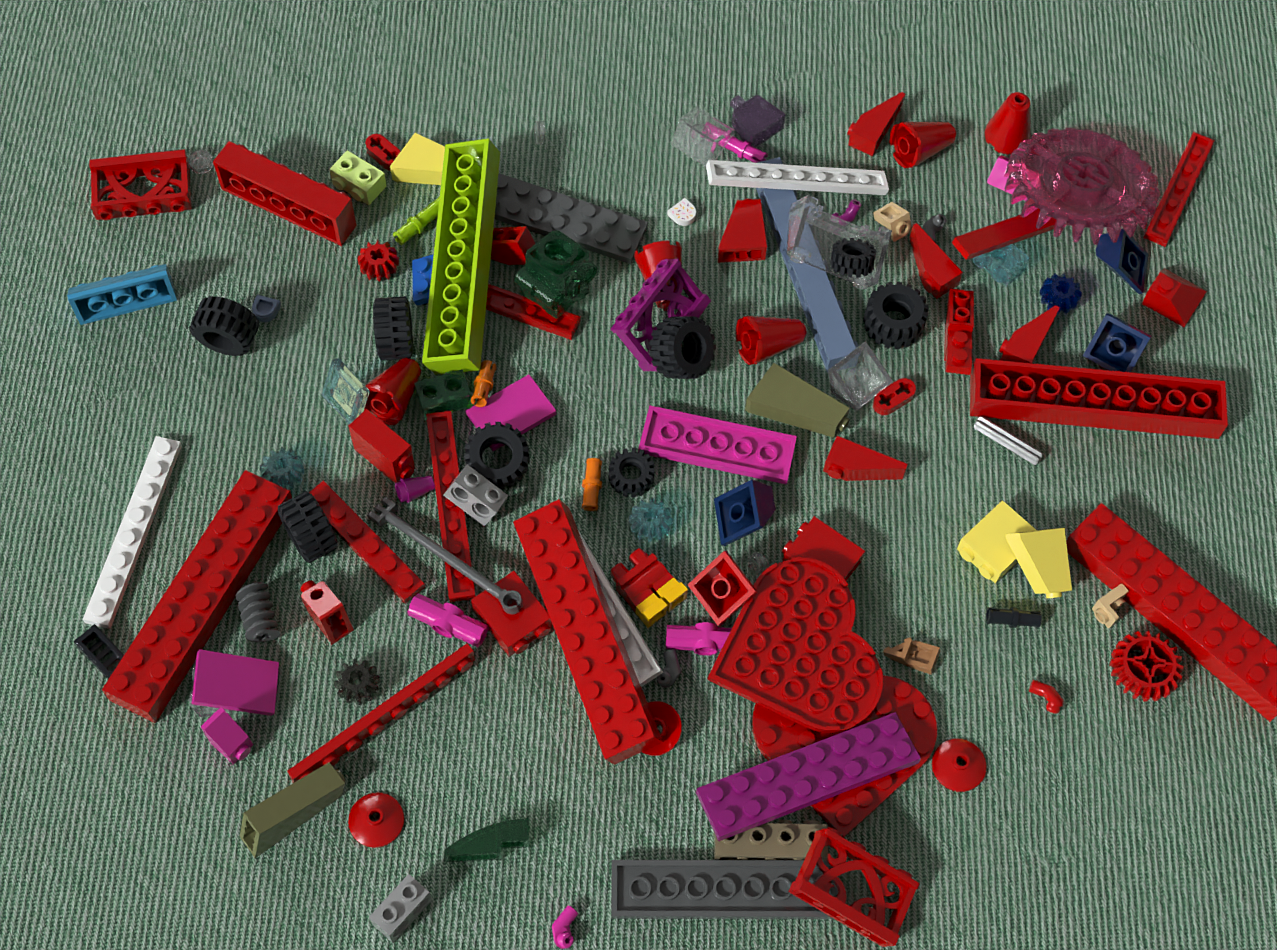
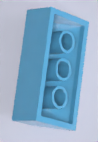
(122, 294)

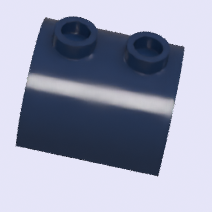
(1117, 344)

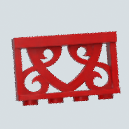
(132, 166)
(818, 893)

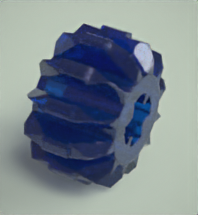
(1060, 292)

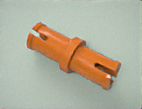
(483, 383)
(592, 484)

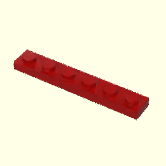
(367, 544)

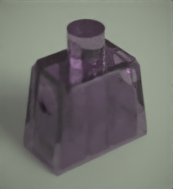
(756, 119)

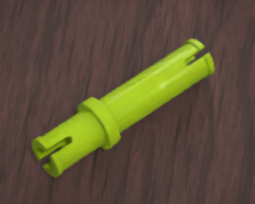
(417, 223)

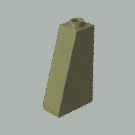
(796, 403)
(290, 808)

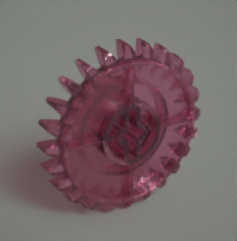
(1082, 182)

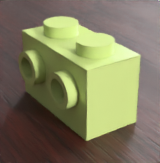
(357, 178)

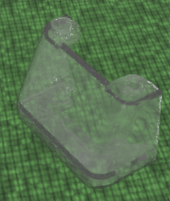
(814, 233)

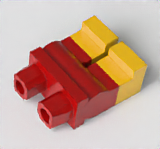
(648, 587)

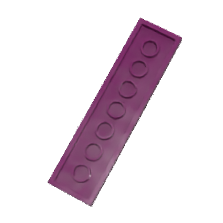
(807, 776)

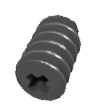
(257, 613)

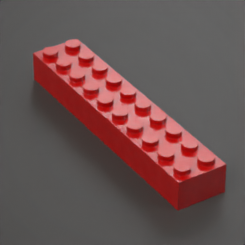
(1098, 398)
(197, 598)
(1179, 607)
(587, 633)

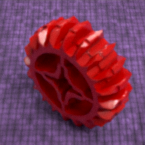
(1159, 659)

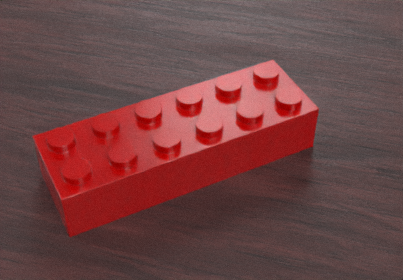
(285, 193)

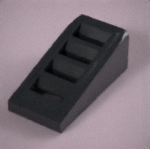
(86, 638)

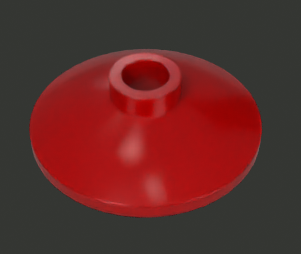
(672, 727)
(951, 774)
(380, 832)

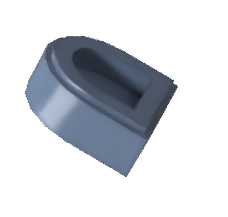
(265, 308)

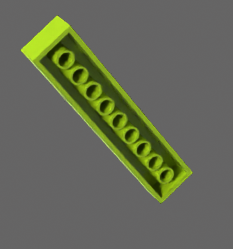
(461, 257)

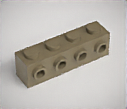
(770, 842)

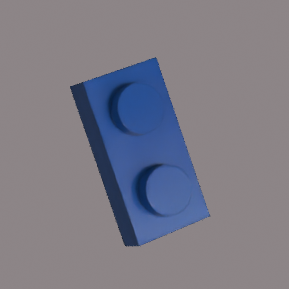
(422, 279)

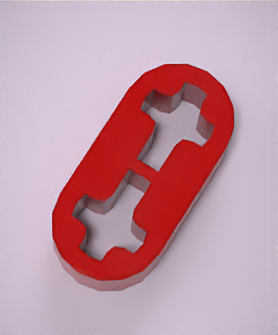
(378, 154)
(896, 401)

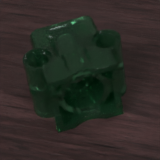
(556, 273)

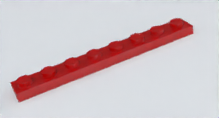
(451, 517)
(393, 708)

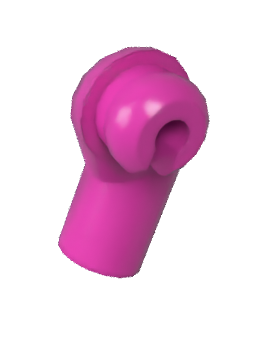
(561, 928)

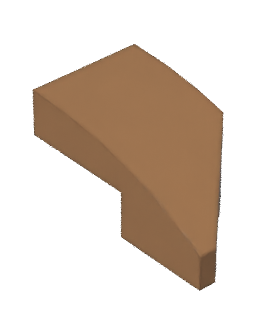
(914, 655)

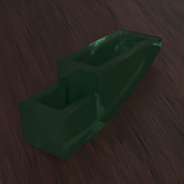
(489, 841)

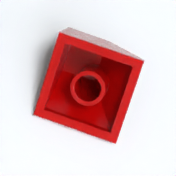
(1173, 297)
(722, 588)

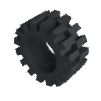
(853, 257)
(631, 459)

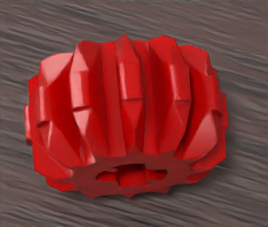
(378, 260)

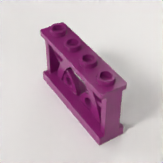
(641, 307)

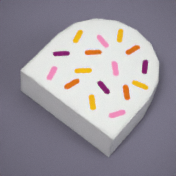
(682, 213)

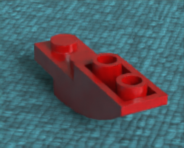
(959, 332)

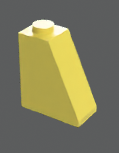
(419, 162)
(1043, 560)

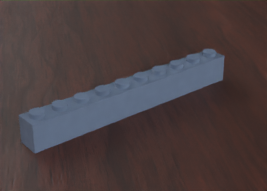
(810, 283)

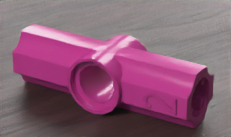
(448, 620)
(702, 638)

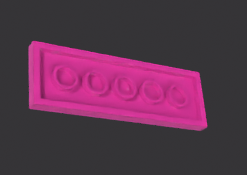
(717, 444)

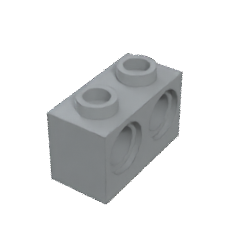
(475, 495)
(400, 908)

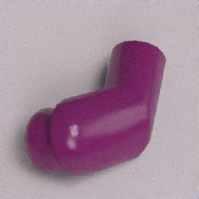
(850, 212)

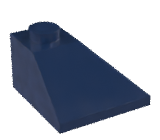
(1124, 258)
(743, 510)

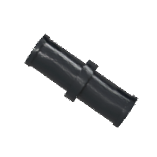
(1013, 617)

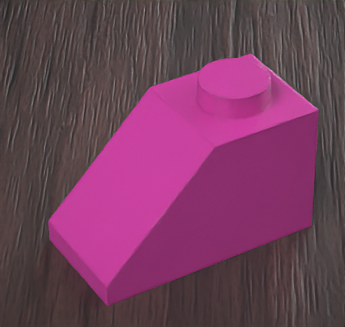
(227, 736)

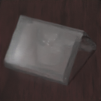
(701, 136)
(858, 377)

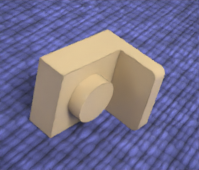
(894, 219)
(1107, 605)

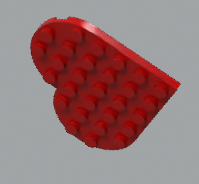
(798, 649)
(845, 811)

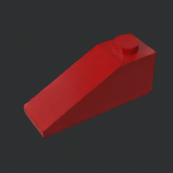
(874, 124)
(511, 244)
(935, 268)
(1028, 339)
(859, 463)

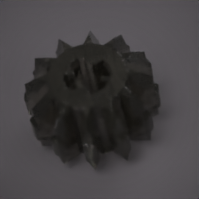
(362, 673)

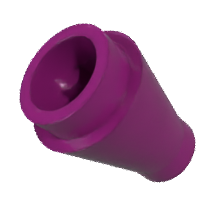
(412, 488)

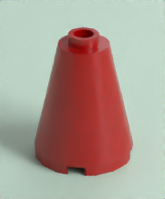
(1010, 124)
(920, 141)
(652, 255)
(767, 336)
(393, 391)

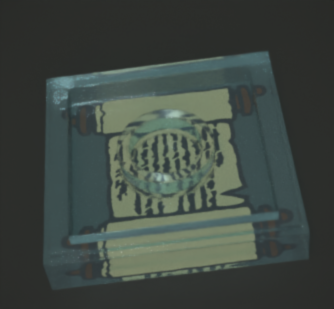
(345, 391)

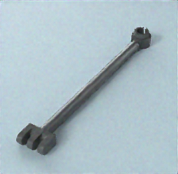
(388, 514)

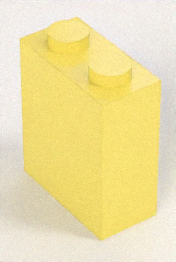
(987, 543)

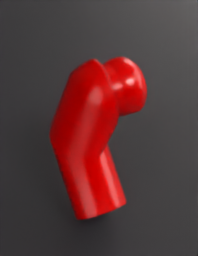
(1054, 700)

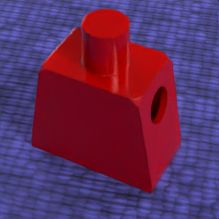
(322, 604)

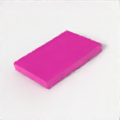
(518, 404)
(235, 682)

